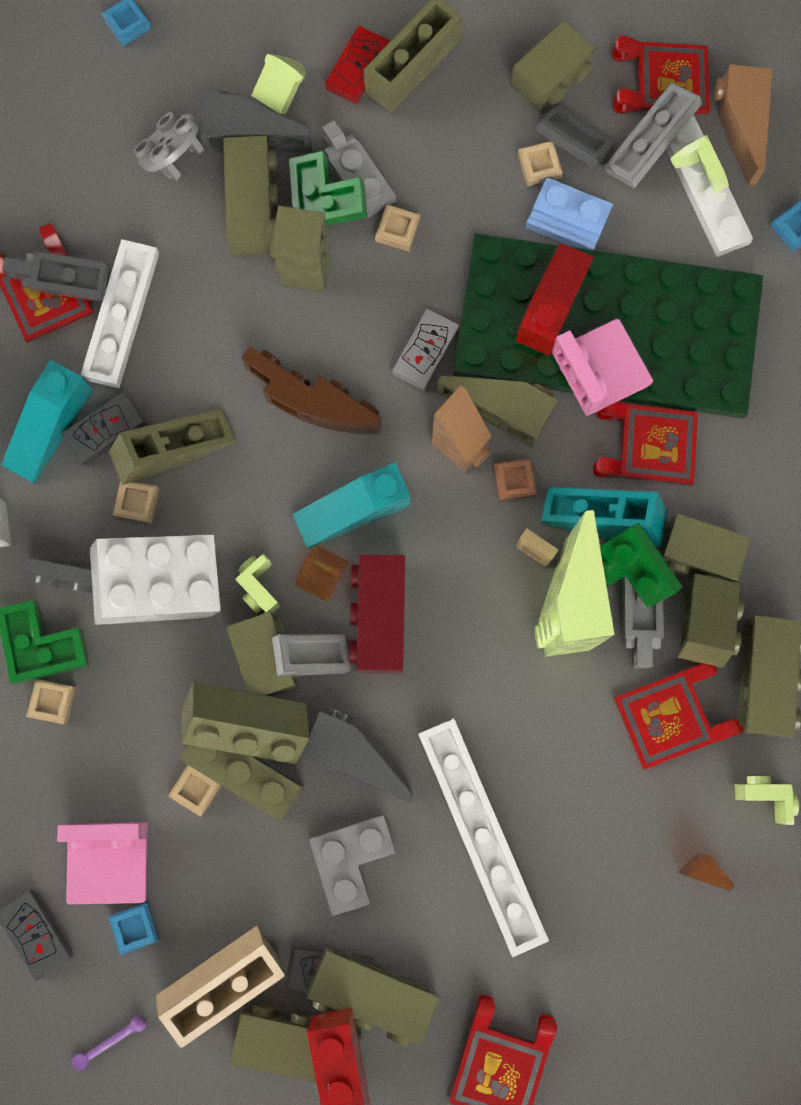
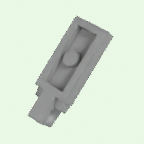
(351, 161)
(641, 626)

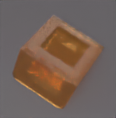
(321, 573)
(706, 870)

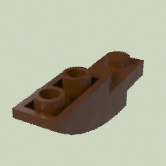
(322, 405)

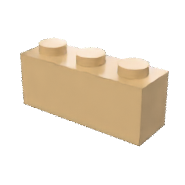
(218, 986)

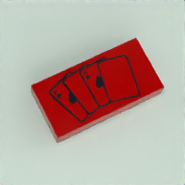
(348, 73)

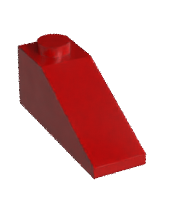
(553, 299)

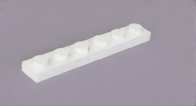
(483, 838)

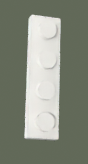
(715, 211)
(120, 314)

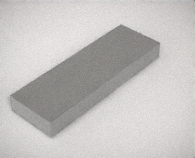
(653, 135)

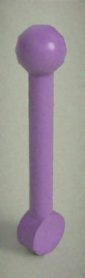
(81, 1060)

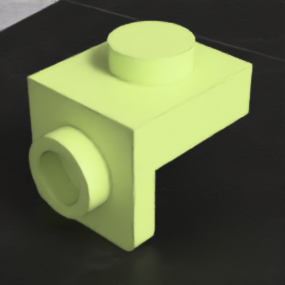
(256, 596)
(760, 789)

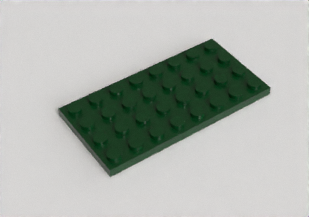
(684, 320)

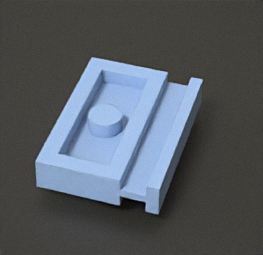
(568, 215)

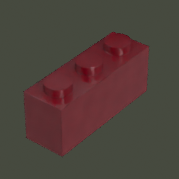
(378, 614)

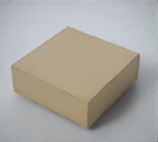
(539, 162)
(397, 227)
(136, 502)
(536, 547)
(51, 702)
(194, 791)

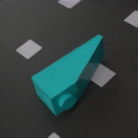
(46, 414)
(353, 506)
(612, 509)

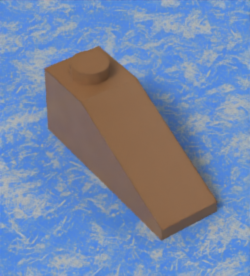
(744, 114)
(461, 431)

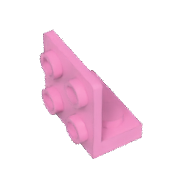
(601, 366)
(105, 862)

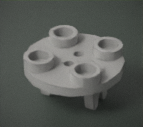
(168, 144)

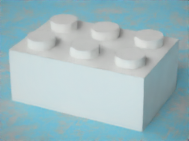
(154, 579)

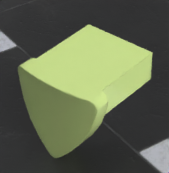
(279, 82)
(703, 152)

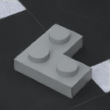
(339, 859)

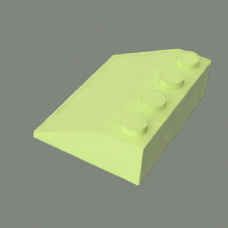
(577, 602)

